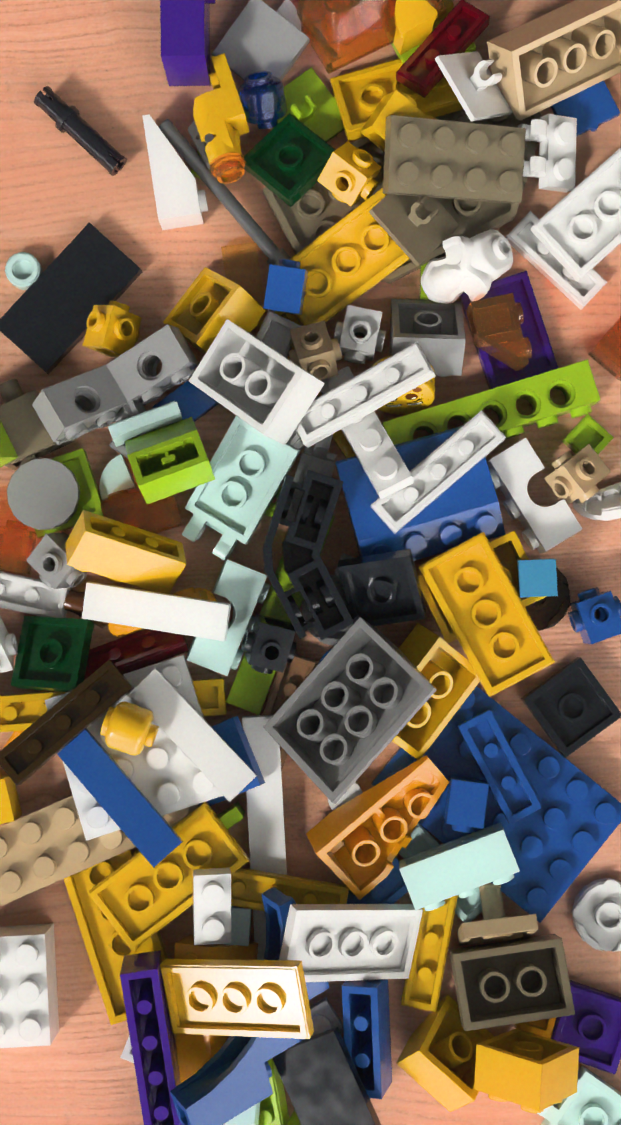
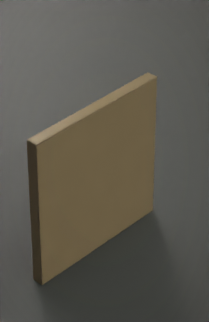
(414, 223)

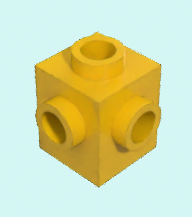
(350, 174)
(111, 329)

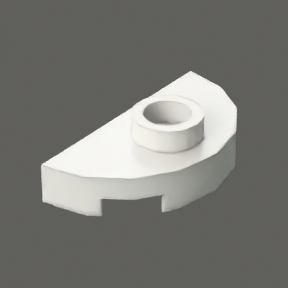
(603, 505)

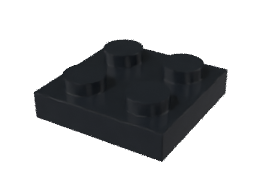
(382, 588)
(571, 707)

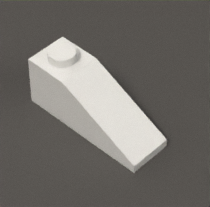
(174, 186)

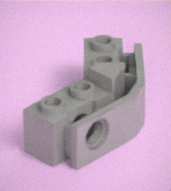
(116, 388)

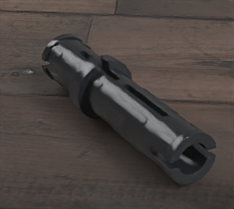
(69, 121)

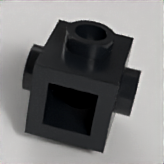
(269, 644)

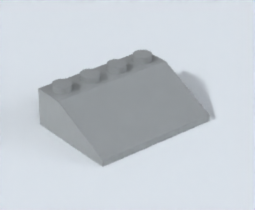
(349, 709)

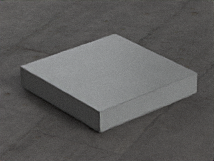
(261, 42)

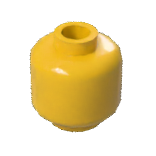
(129, 728)

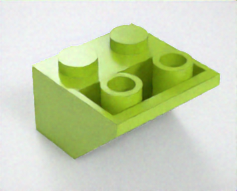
(169, 460)

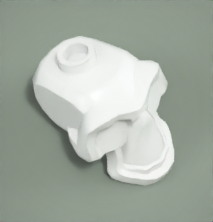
(467, 267)

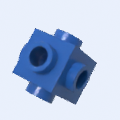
(608, 615)

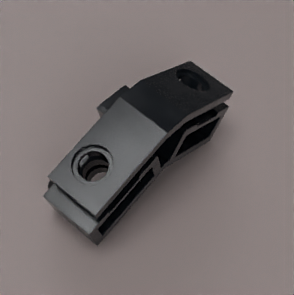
(302, 555)

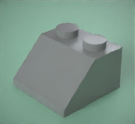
(436, 329)

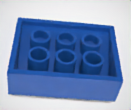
(451, 519)

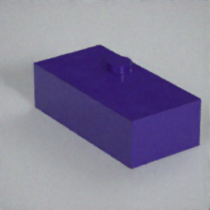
(186, 41)

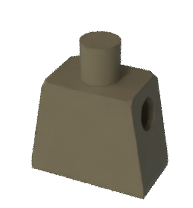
(24, 425)

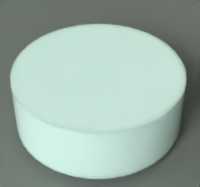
(23, 270)

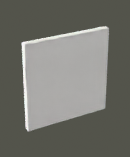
(474, 84)

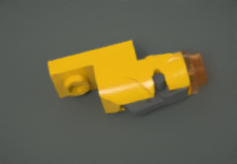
(219, 123)

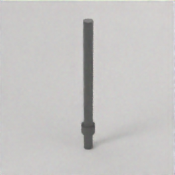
(223, 194)

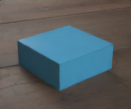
(537, 578)

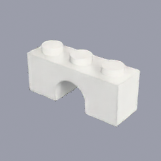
(543, 525)

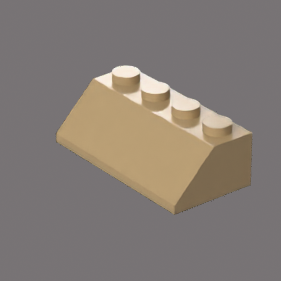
(557, 55)

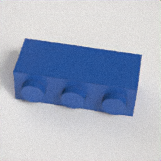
(368, 1032)

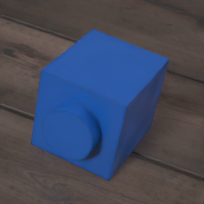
(286, 287)
(466, 803)

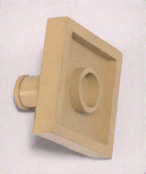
(495, 925)

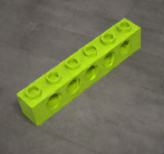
(573, 380)

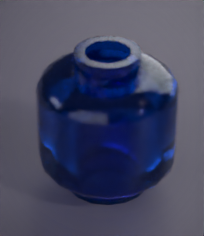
(263, 99)

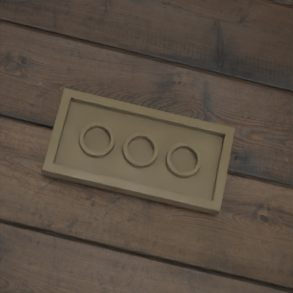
(453, 160)

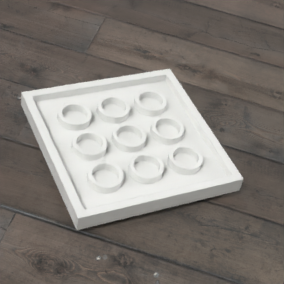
(159, 771)

